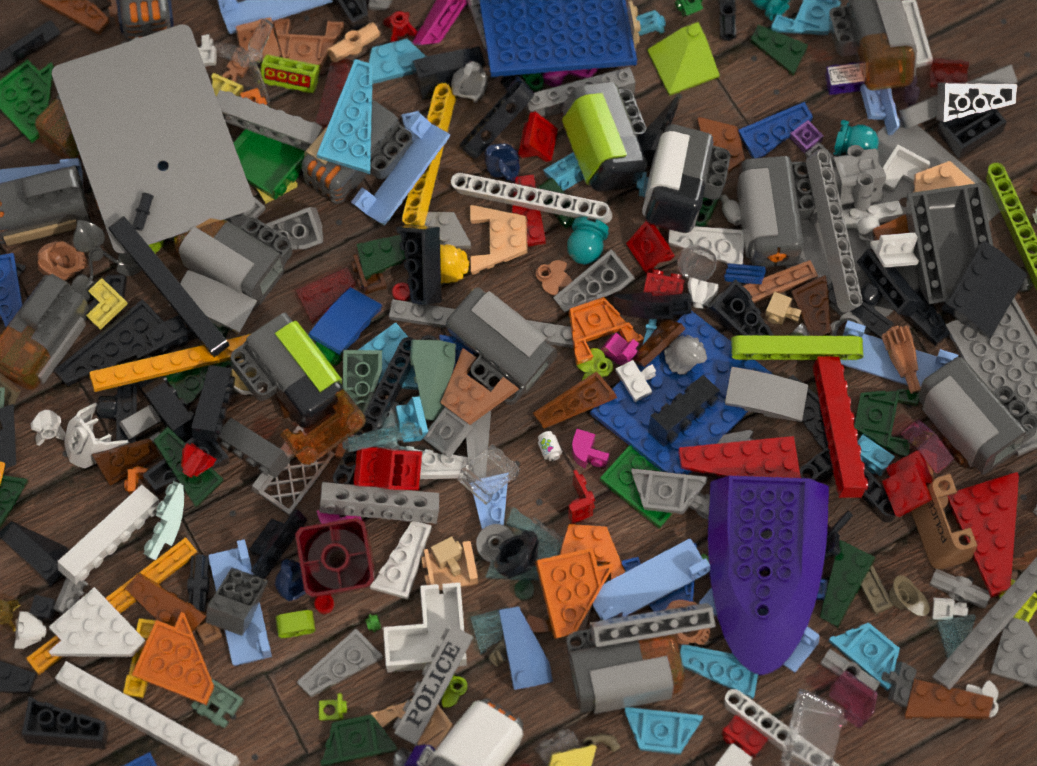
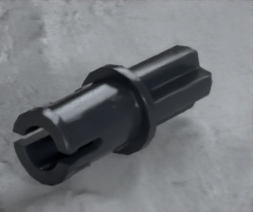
(142, 211)

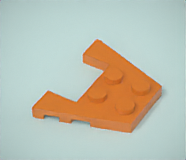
(595, 321)
(584, 537)

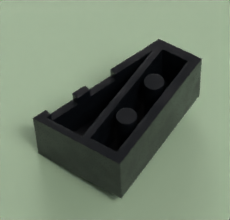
(354, 13)
(972, 131)

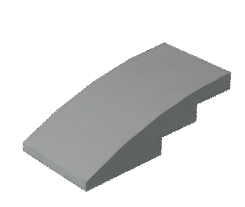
(218, 301)
(766, 394)

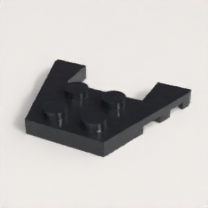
(7, 437)

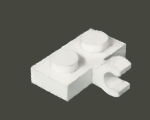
(635, 380)

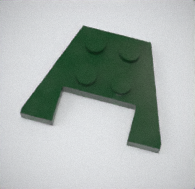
(877, 414)

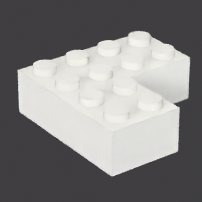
(412, 645)

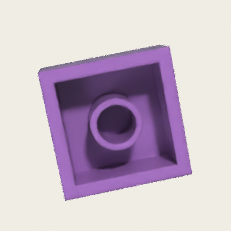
(806, 136)

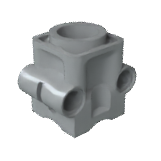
(859, 177)

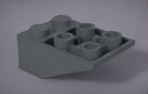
(235, 601)

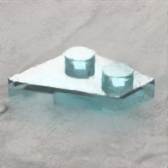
(487, 629)
(955, 631)

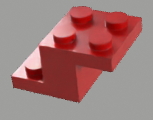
(388, 468)
(908, 483)

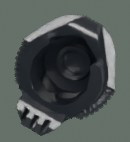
(512, 559)

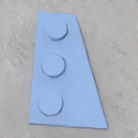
(493, 511)

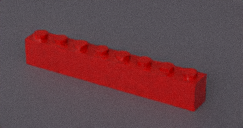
(840, 427)

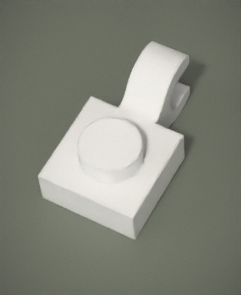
(207, 51)
(945, 608)

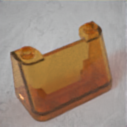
(329, 434)

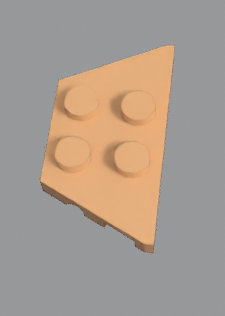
(939, 177)

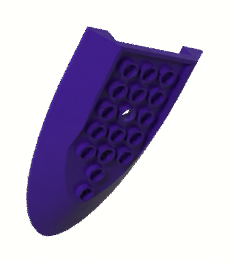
(794, 556)

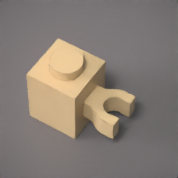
(780, 308)
(447, 554)

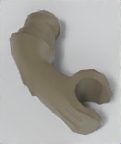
(498, 654)
(608, 740)

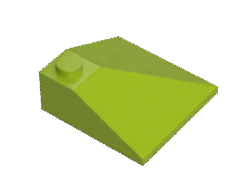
(684, 59)

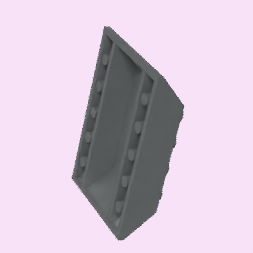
(948, 230)

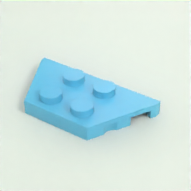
(393, 60)
(869, 650)
(661, 729)

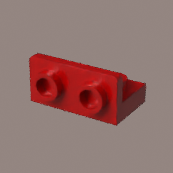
(663, 284)
(744, 736)

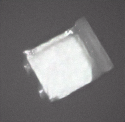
(488, 473)

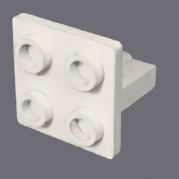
(896, 249)

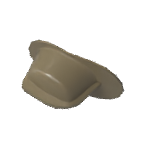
(908, 597)

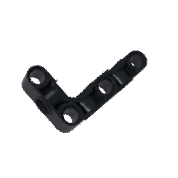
(498, 117)
(874, 495)

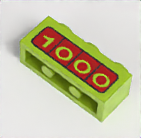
(290, 73)

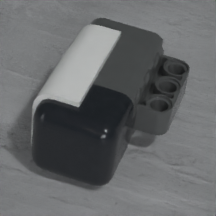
(681, 175)

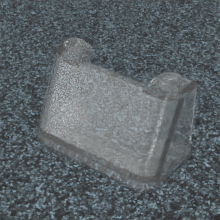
(812, 731)

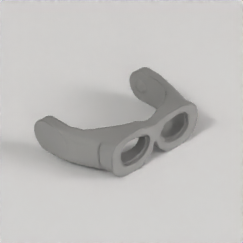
(847, 316)

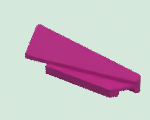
(439, 21)

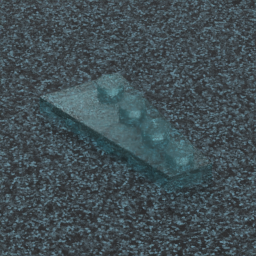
(382, 436)

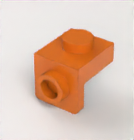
(133, 476)

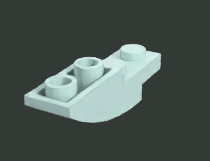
(171, 513)

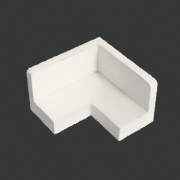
(903, 165)

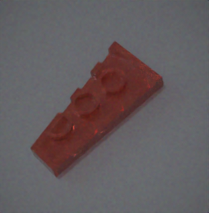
(334, 85)

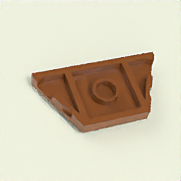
(726, 137)

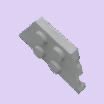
(450, 229)
(667, 490)

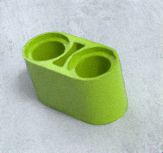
(295, 624)

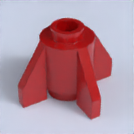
(399, 25)
(195, 460)

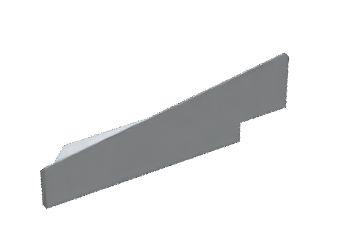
(478, 437)

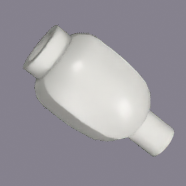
(731, 210)

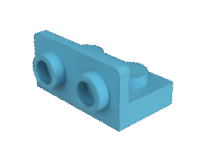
(565, 172)
(413, 413)
(874, 456)

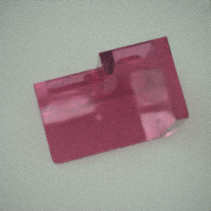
(928, 445)
(855, 697)

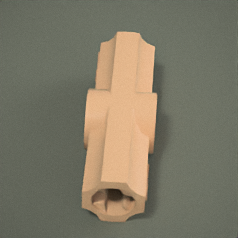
(353, 42)

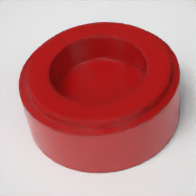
(401, 292)
(324, 604)

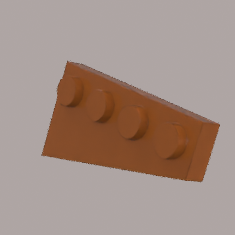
(81, 12)
(578, 399)
(163, 604)
(936, 701)

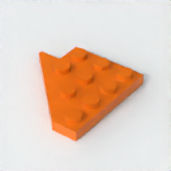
(570, 587)
(175, 662)

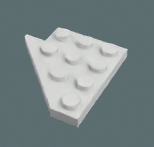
(95, 629)

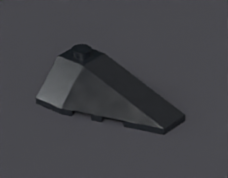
(441, 67)
(651, 136)
(737, 312)
(35, 550)

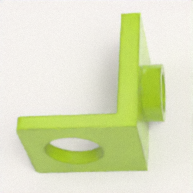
(340, 709)

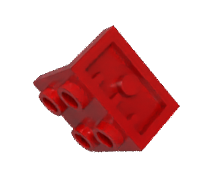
(583, 506)

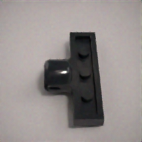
(866, 311)
(119, 408)

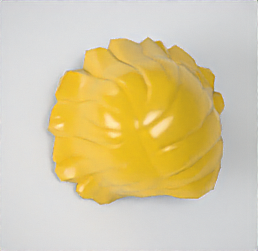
(453, 263)

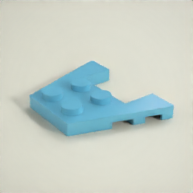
(811, 18)

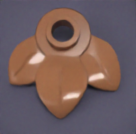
(557, 277)

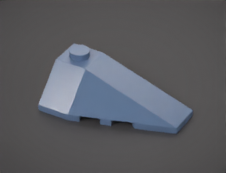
(525, 656)

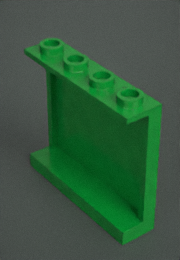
(268, 162)

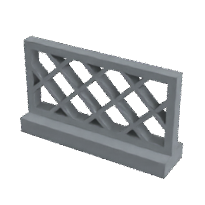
(264, 481)

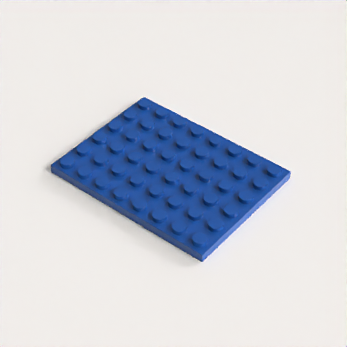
(556, 35)
(631, 419)

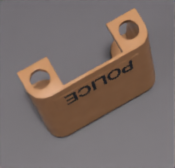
(938, 540)

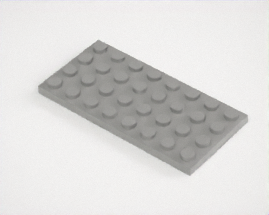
(1003, 359)

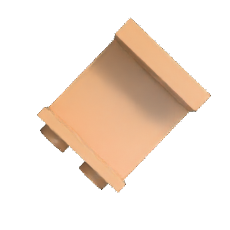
(444, 576)

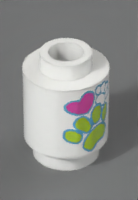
(549, 446)

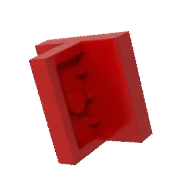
(538, 138)
(649, 247)

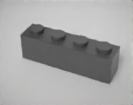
(253, 448)

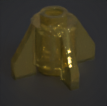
(6, 613)

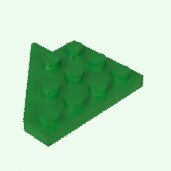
(25, 95)
(621, 482)

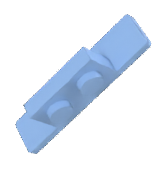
(881, 106)

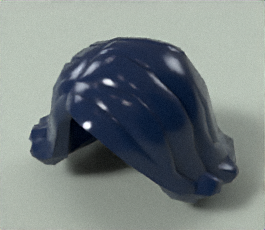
(502, 161)
(290, 581)

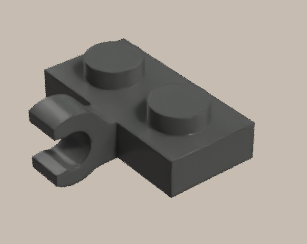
(901, 683)

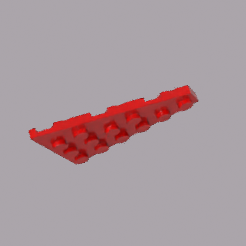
(991, 515)

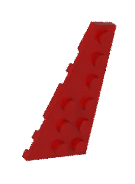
(745, 458)

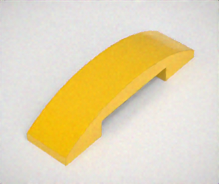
(135, 686)

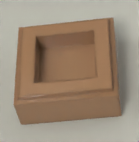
(208, 633)

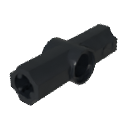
(727, 21)
(198, 582)

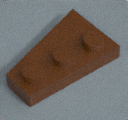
(814, 303)
(658, 341)
(117, 461)

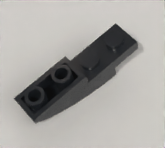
(652, 307)

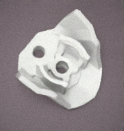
(80, 439)

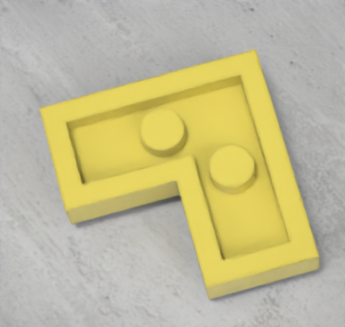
(109, 303)

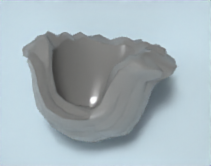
(470, 82)
(684, 354)

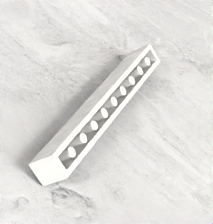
(143, 718)

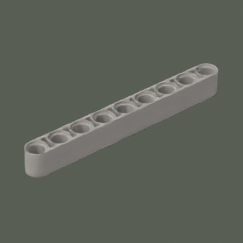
(834, 231)

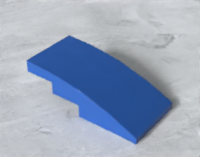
(345, 320)

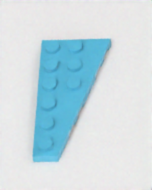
(349, 130)

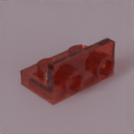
(948, 71)

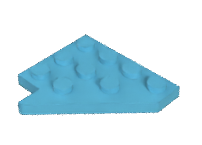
(388, 343)

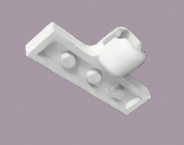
(869, 219)

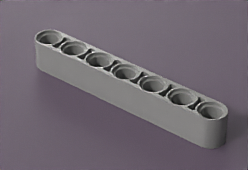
(927, 108)

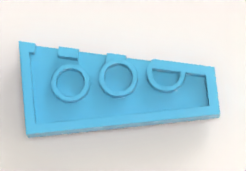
(720, 668)

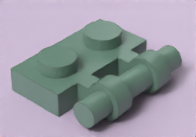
(222, 698)

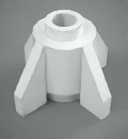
(701, 292)
(47, 426)
(28, 630)

